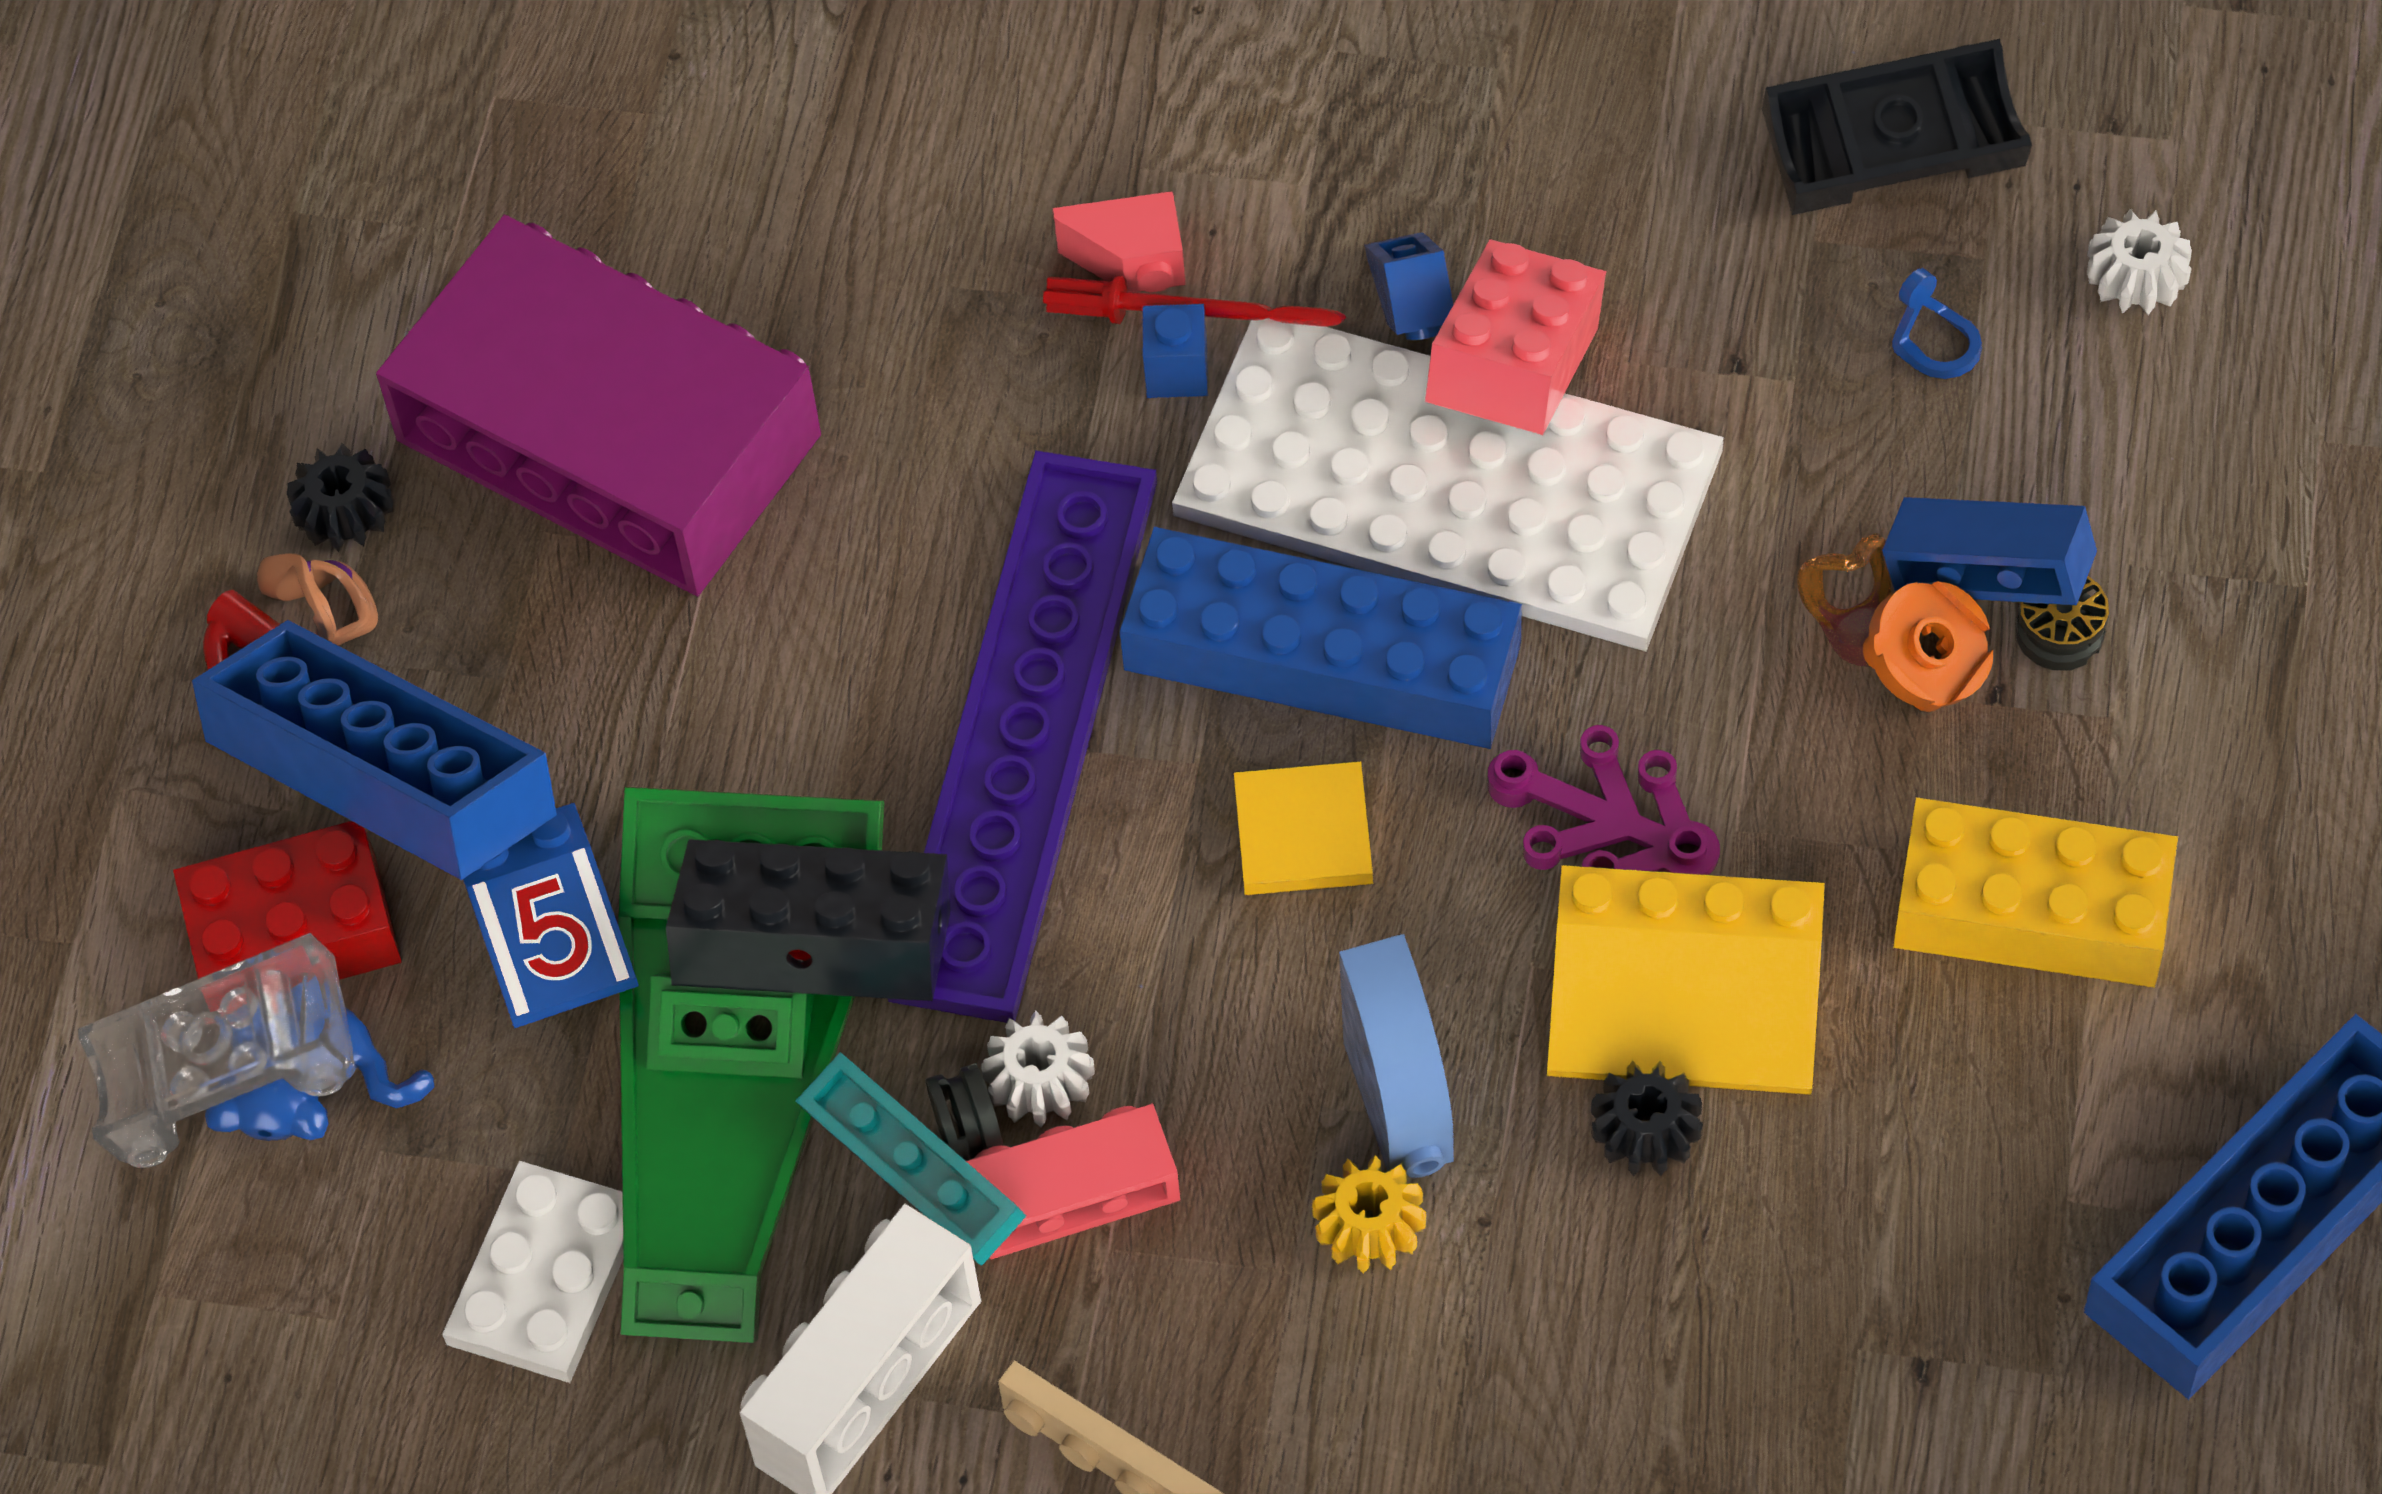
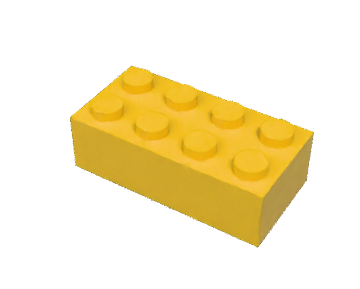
(2036, 892)

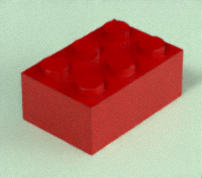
(287, 889)

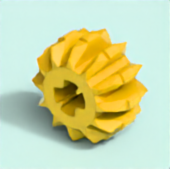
(1363, 1236)

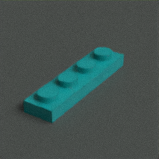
(910, 1157)

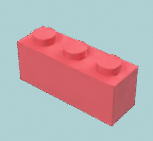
(1083, 1175)

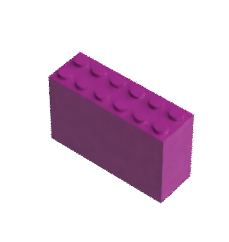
(601, 403)

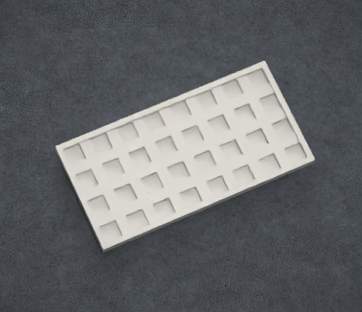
(1342, 459)

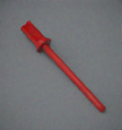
(1113, 300)

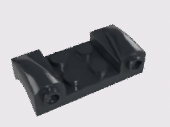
(1894, 124)

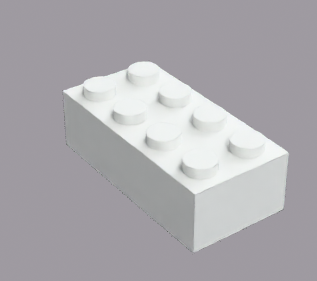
(860, 1353)

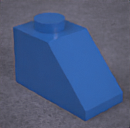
(1411, 284)

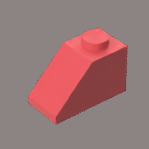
(1125, 239)

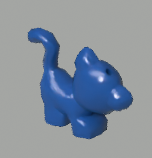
(283, 1112)

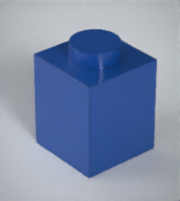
(1175, 351)

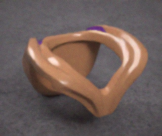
(292, 577)

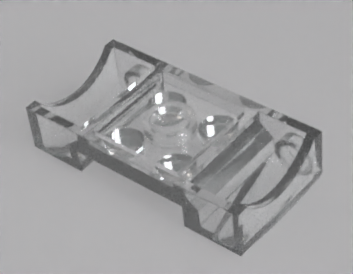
(216, 1042)

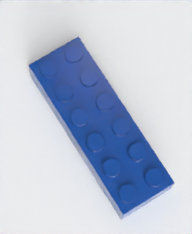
(1321, 637)
(375, 748)
(2252, 1218)

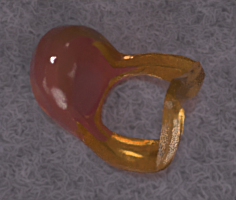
(1849, 626)

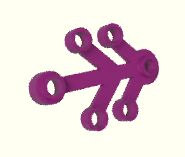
(1609, 818)

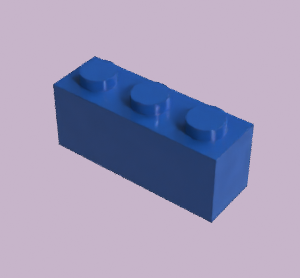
(1993, 548)

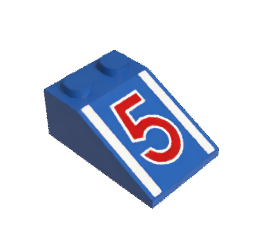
(550, 922)

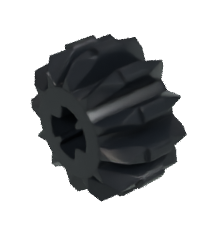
(340, 497)
(1671, 1124)

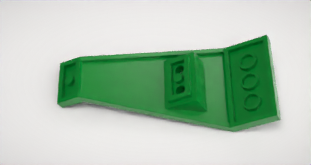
(717, 1113)

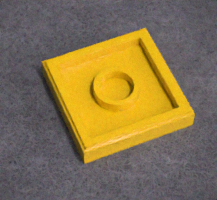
(1303, 828)

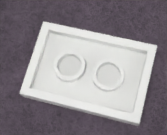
(541, 1273)

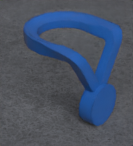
(1915, 293)

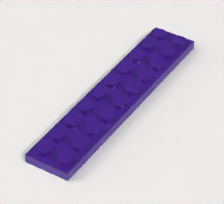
(1031, 721)

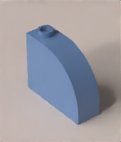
(1396, 1056)

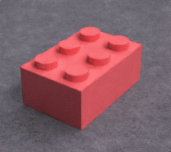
(1515, 336)

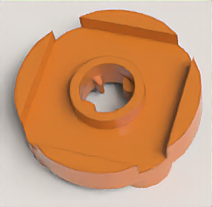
(1897, 653)

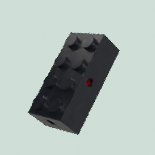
(809, 920)

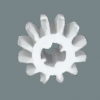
(2139, 261)
(1038, 1069)

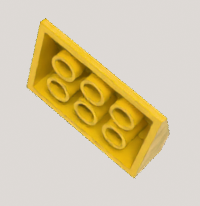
(1687, 975)

